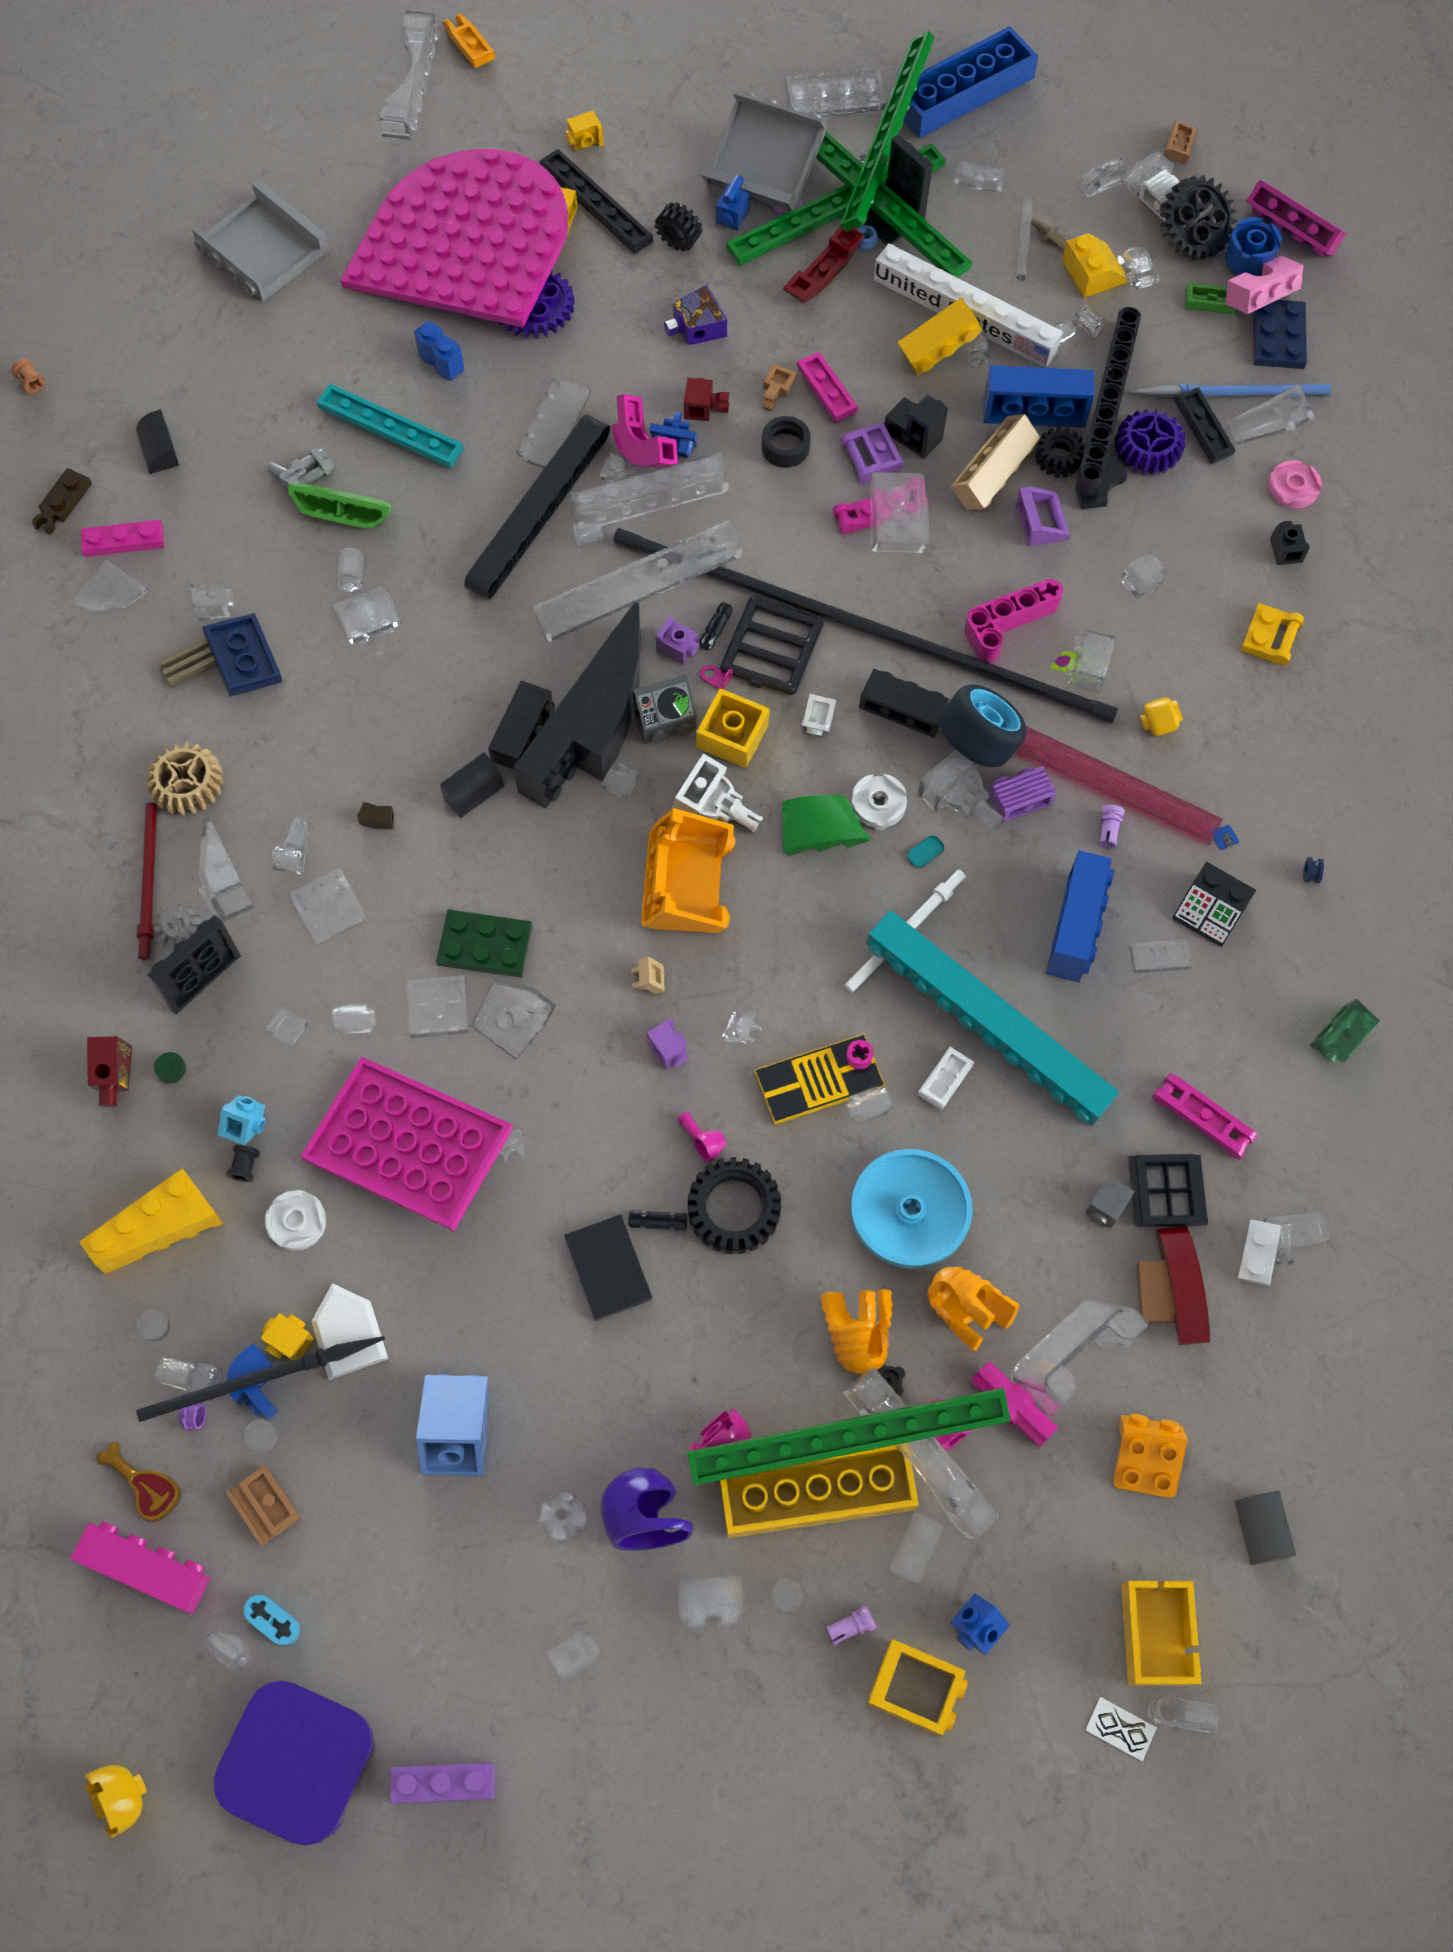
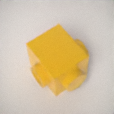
(286, 1337)

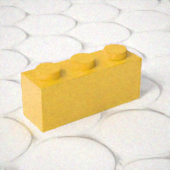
(940, 336)

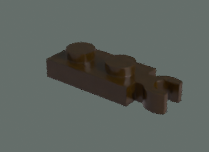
(61, 499)

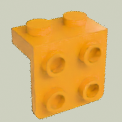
(1150, 1455)

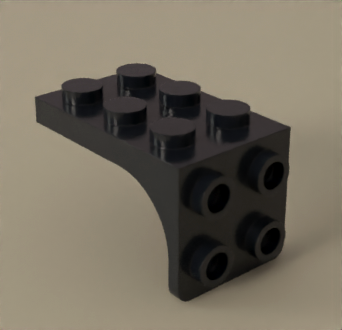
(909, 178)

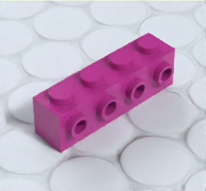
(1295, 217)
(140, 1567)

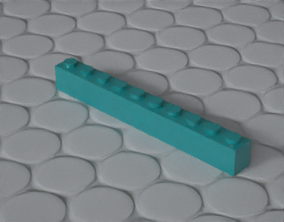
(991, 1018)

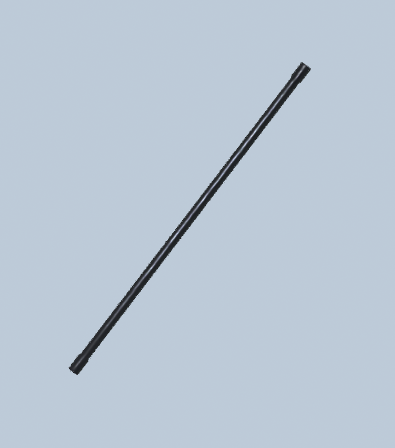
(1092, 707)

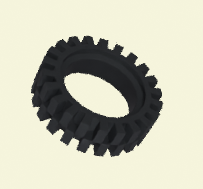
(736, 1171)

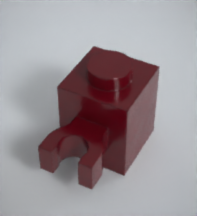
(700, 399)

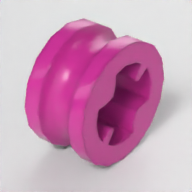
(862, 1046)

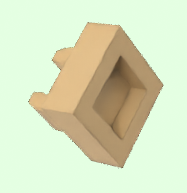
(650, 975)

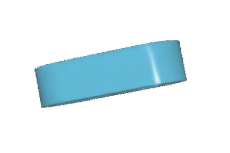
(266, 1626)

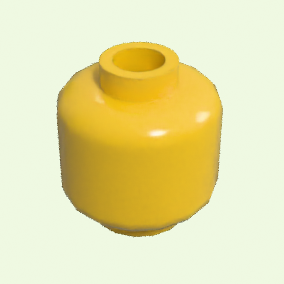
(1161, 716)

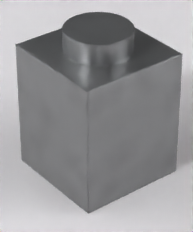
(1109, 1202)

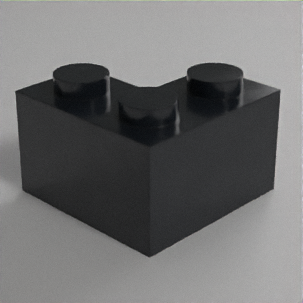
(917, 425)

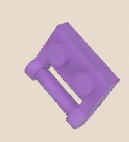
(878, 447)

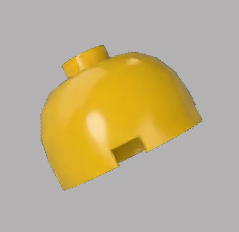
(116, 1797)

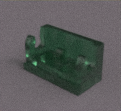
(1345, 1031)

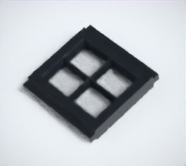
(1168, 1190)

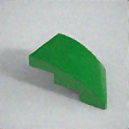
(820, 824)

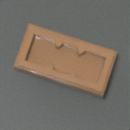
(1180, 142)

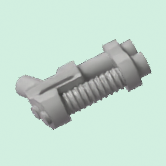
(298, 472)

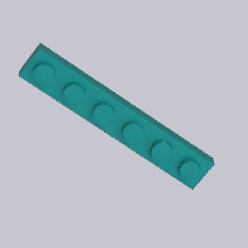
(390, 426)

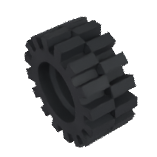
(678, 226)
(1056, 463)

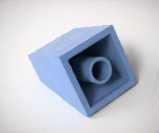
(453, 1425)

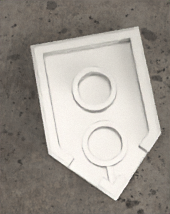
(345, 1319)

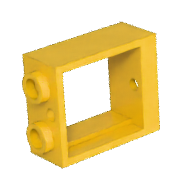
(884, 1677)

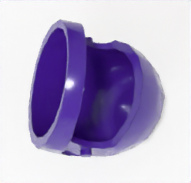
(632, 1509)

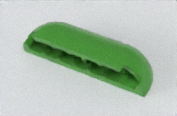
(339, 505)

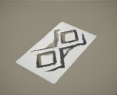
(1121, 1729)

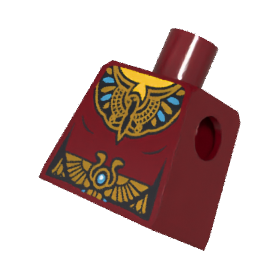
(108, 1067)

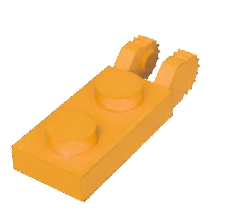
(469, 41)

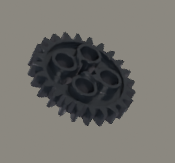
(1185, 199)

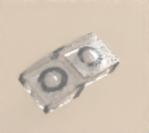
(1145, 170)

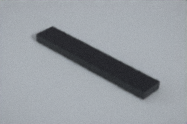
(597, 202)

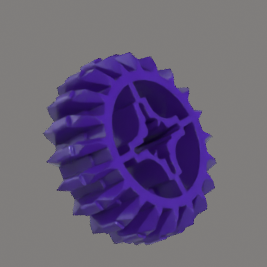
(1134, 442)

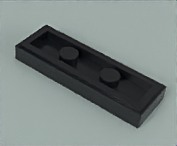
(1204, 425)

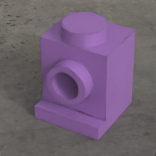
(677, 641)
(667, 1044)

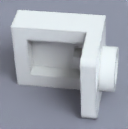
(818, 714)

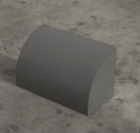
(1265, 1528)

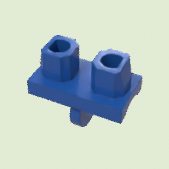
(676, 430)

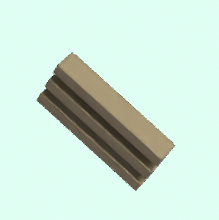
(186, 659)

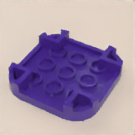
(293, 1763)

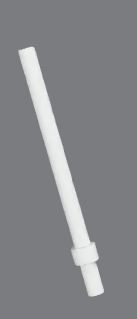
(940, 894)

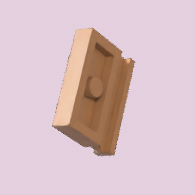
(263, 1505)

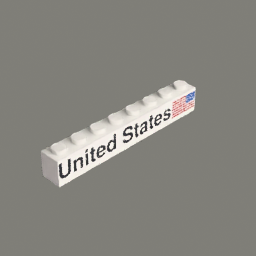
(939, 289)

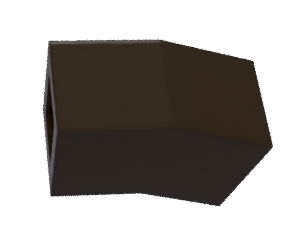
(376, 816)

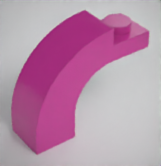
(633, 440)

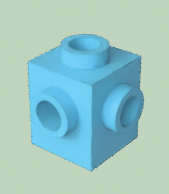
(241, 1119)

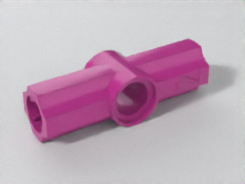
(1020, 1404)

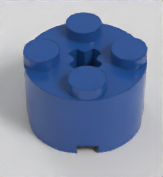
(1251, 246)

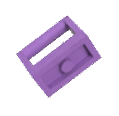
(1034, 531)

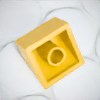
(1092, 265)

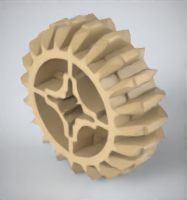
(183, 793)

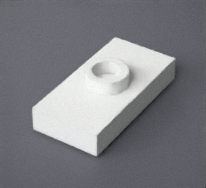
(945, 1078)

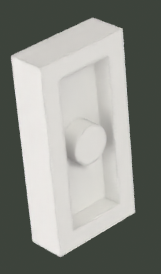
(1259, 1252)

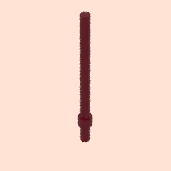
(145, 929)

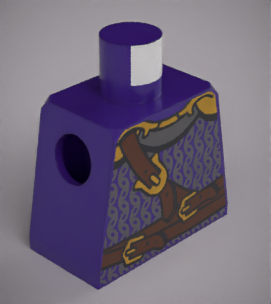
(697, 318)

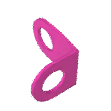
(719, 680)

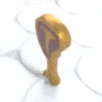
(154, 1491)

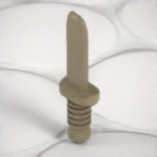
(1049, 233)

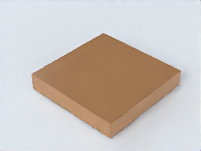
(1155, 1292)

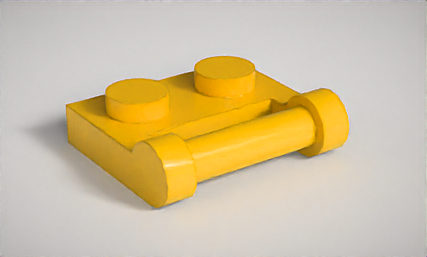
(1264, 629)

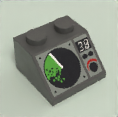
(664, 709)

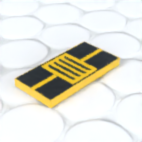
(814, 1081)

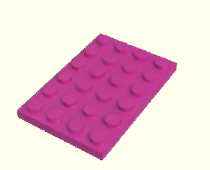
(407, 1143)

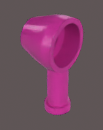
(708, 1143)

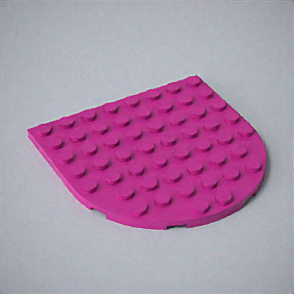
(465, 236)

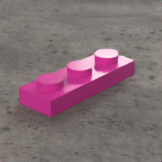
(827, 387)
(122, 538)

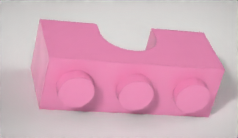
(1253, 292)

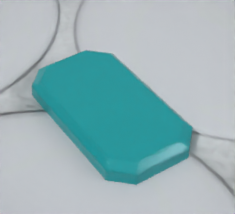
(925, 851)

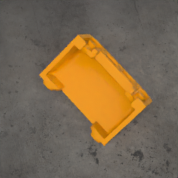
(685, 873)

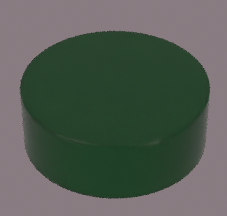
(170, 1067)

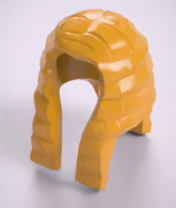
(965, 1298)
(859, 1342)

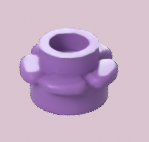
(193, 1416)

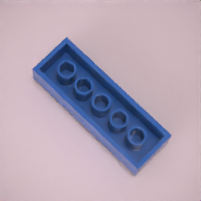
(970, 80)

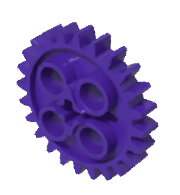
(550, 309)

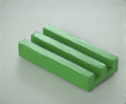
(1212, 302)

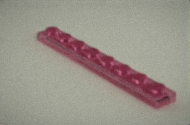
(1119, 786)

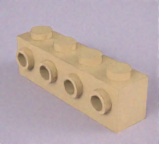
(995, 462)

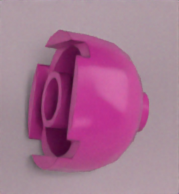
(723, 1430)

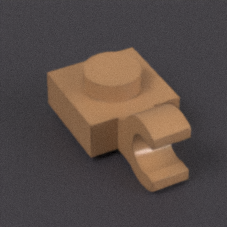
(778, 382)

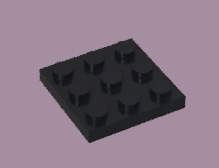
(194, 964)

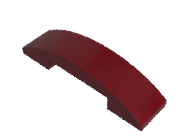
(826, 266)
(1186, 1285)

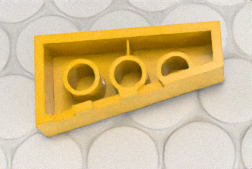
(151, 1224)

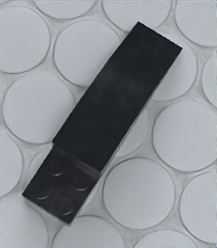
(590, 719)

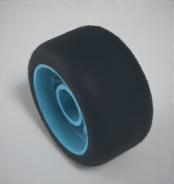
(983, 725)

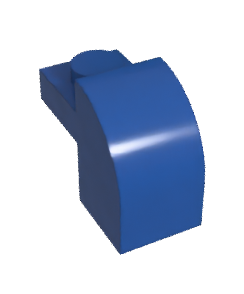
(245, 1363)

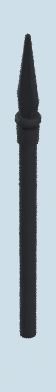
(305, 1363)

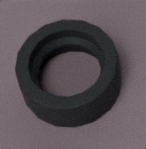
(787, 425)

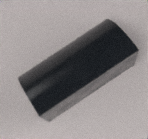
(156, 442)
(471, 785)

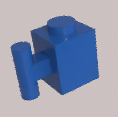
(733, 205)

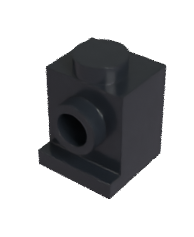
(1289, 543)

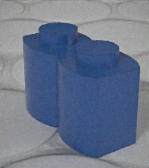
(439, 350)

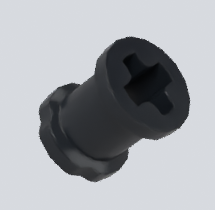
(243, 1163)

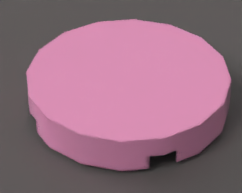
(1294, 484)

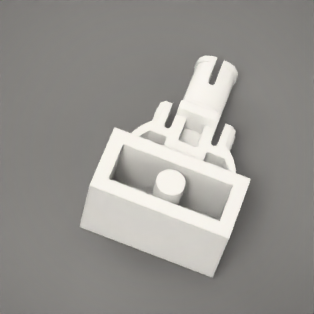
(713, 795)

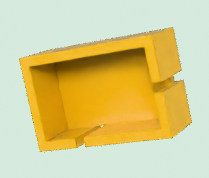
(1158, 1632)

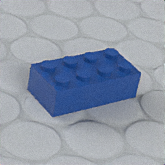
(1042, 394)
(1080, 916)

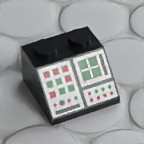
(1214, 904)

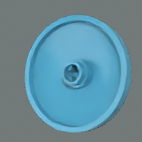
(911, 1208)

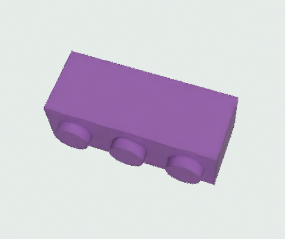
(443, 1783)

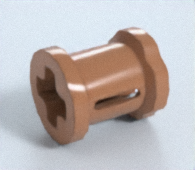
(28, 375)

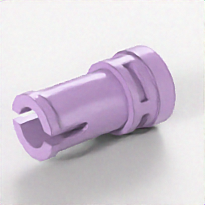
(1111, 818)
(858, 1622)

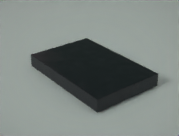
(608, 1267)

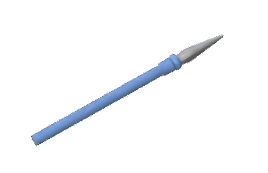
(1232, 390)

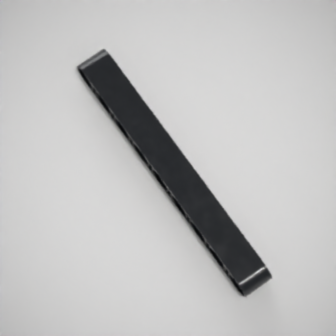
(1108, 402)
(537, 507)

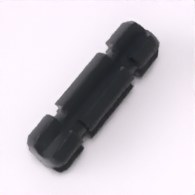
(715, 626)
(657, 1220)

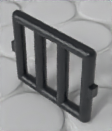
(798, 666)

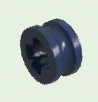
(1313, 870)

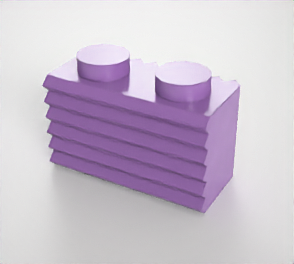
(1022, 793)

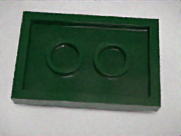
(484, 943)

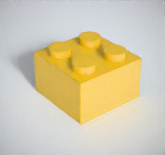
(732, 728)

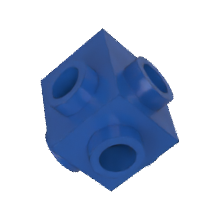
(979, 1624)

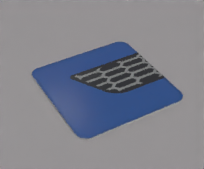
(1225, 837)

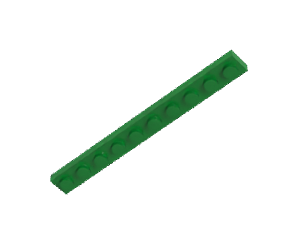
(888, 127)
(895, 211)
(805, 218)
(848, 1436)

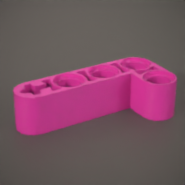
(1042, 600)

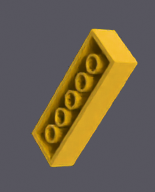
(819, 1493)

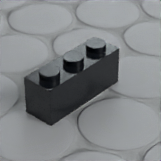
(903, 702)
(521, 723)

